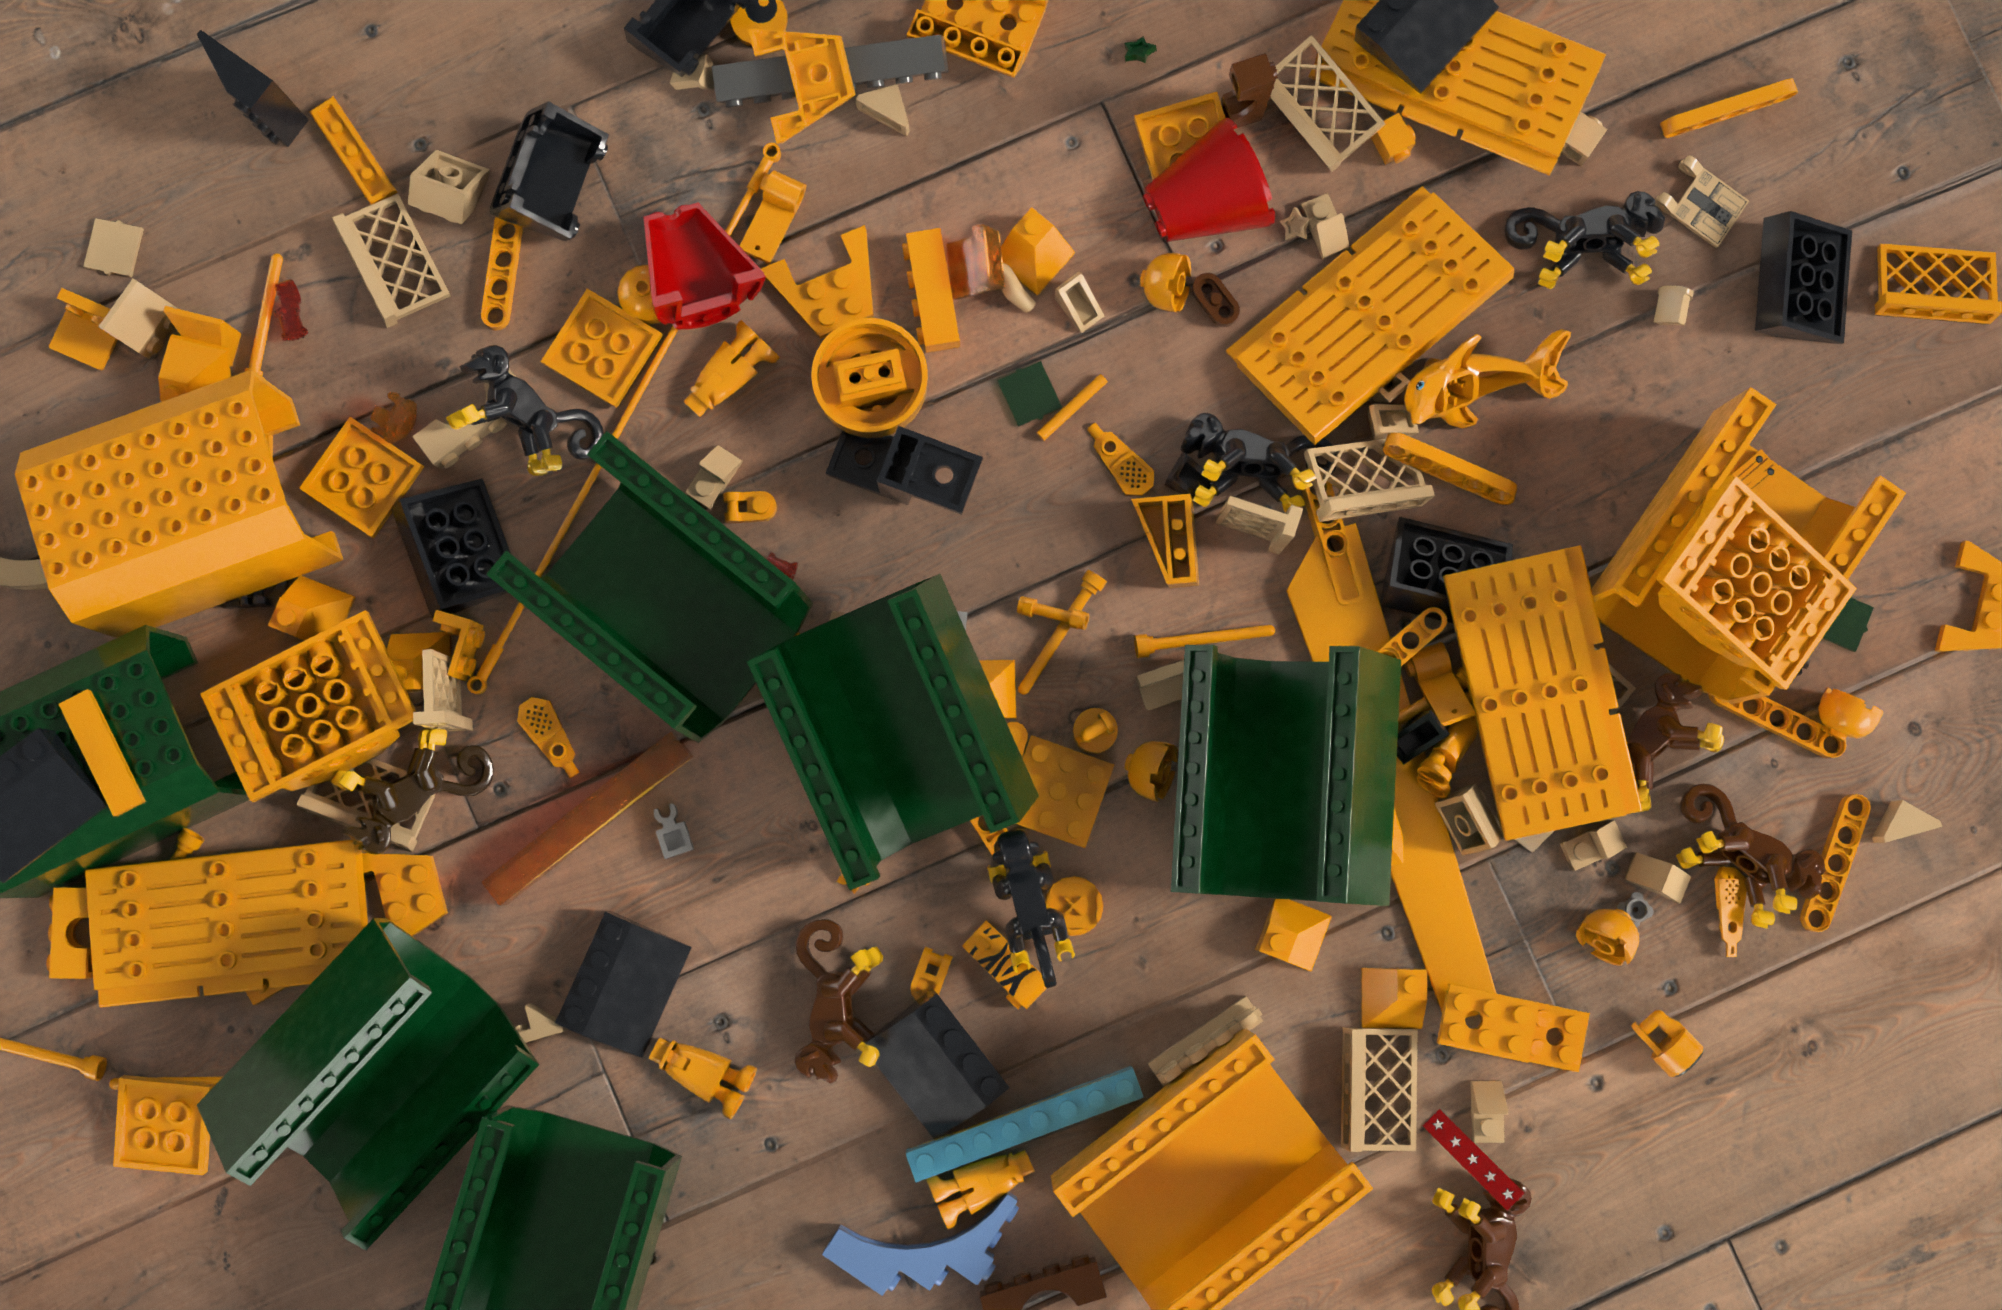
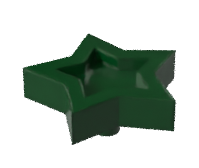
(1139, 50)

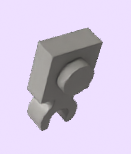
(674, 836)

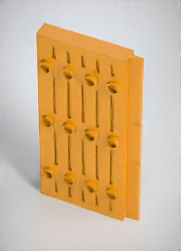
(1506, 89)
(1370, 313)
(1542, 693)
(222, 921)

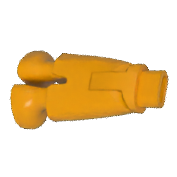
(729, 370)
(1445, 758)
(702, 1072)
(979, 1184)

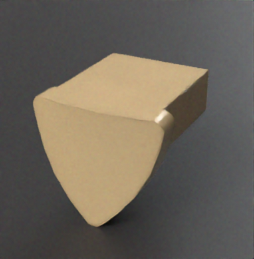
(701, 77)
(1672, 305)

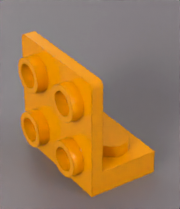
(79, 331)
(469, 639)

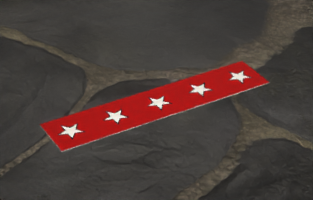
(1473, 1160)

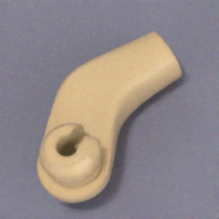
(1015, 292)

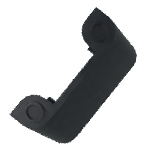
(680, 30)
(547, 171)

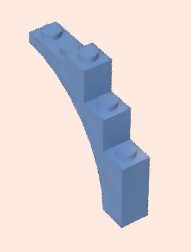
(965, 1252)

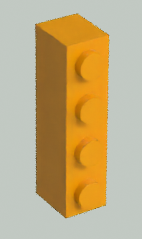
(932, 289)

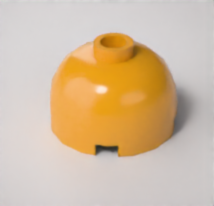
(1166, 281)
(635, 294)
(1847, 715)
(1150, 769)
(1611, 935)

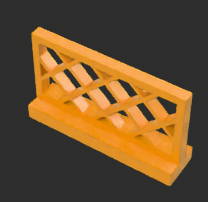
(1941, 306)

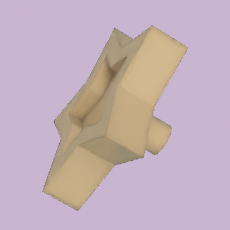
(1295, 225)

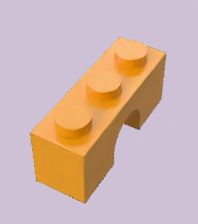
(67, 956)

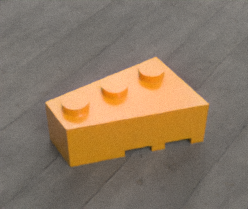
(1172, 536)

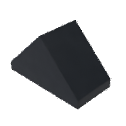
(1186, 476)
(1419, 735)

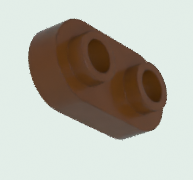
(1216, 300)

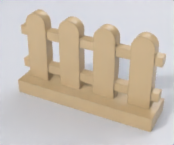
(1204, 1039)

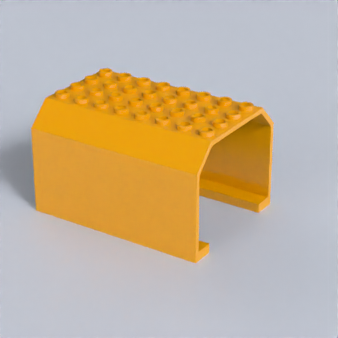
(168, 508)
(1628, 586)
(1210, 1181)

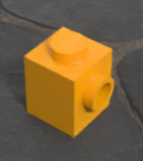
(1394, 140)

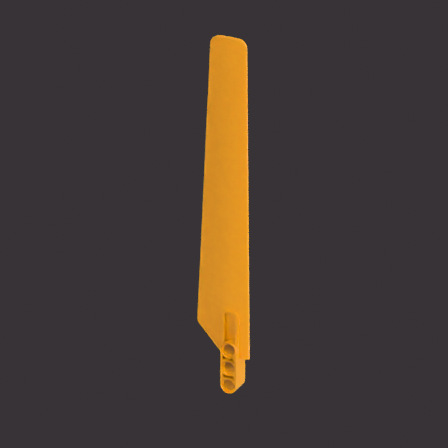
(1341, 607)

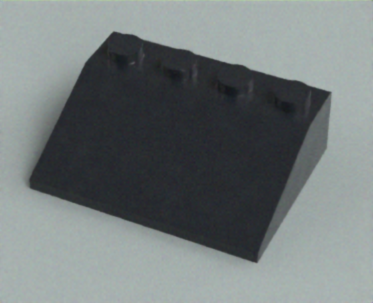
(1421, 35)
(255, 94)
(1803, 278)
(452, 544)
(1427, 553)
(41, 799)
(623, 984)
(936, 1065)

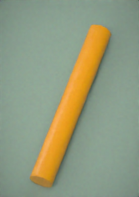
(1069, 409)

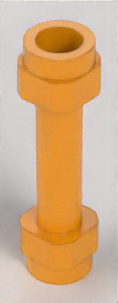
(1076, 619)

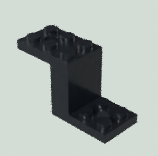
(907, 468)

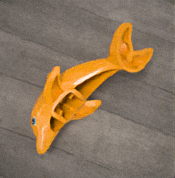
(1457, 381)

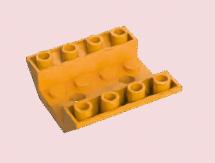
(976, 30)

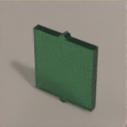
(1029, 394)
(1850, 625)

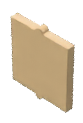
(113, 247)

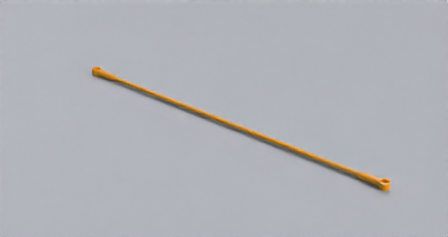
(496, 649)

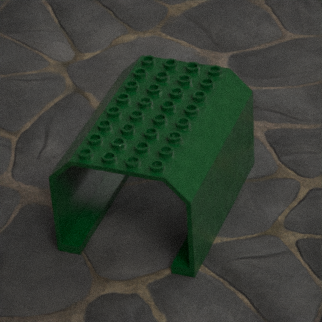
(662, 597)
(135, 703)
(893, 727)
(1287, 776)
(371, 1077)
(553, 1217)

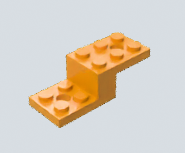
(1513, 1028)

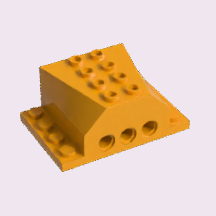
(1751, 585)
(311, 709)

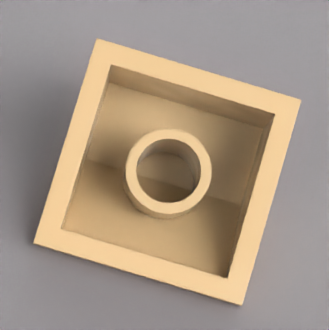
(447, 186)
(139, 319)
(1470, 820)

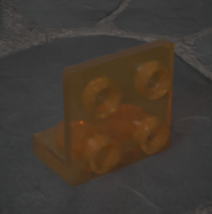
(976, 263)

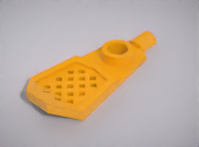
(1118, 459)
(550, 738)
(1730, 901)

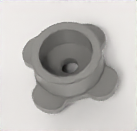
(1644, 910)

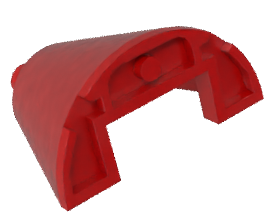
(1211, 188)
(696, 269)

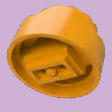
(875, 403)

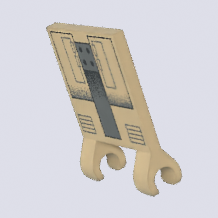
(1707, 205)

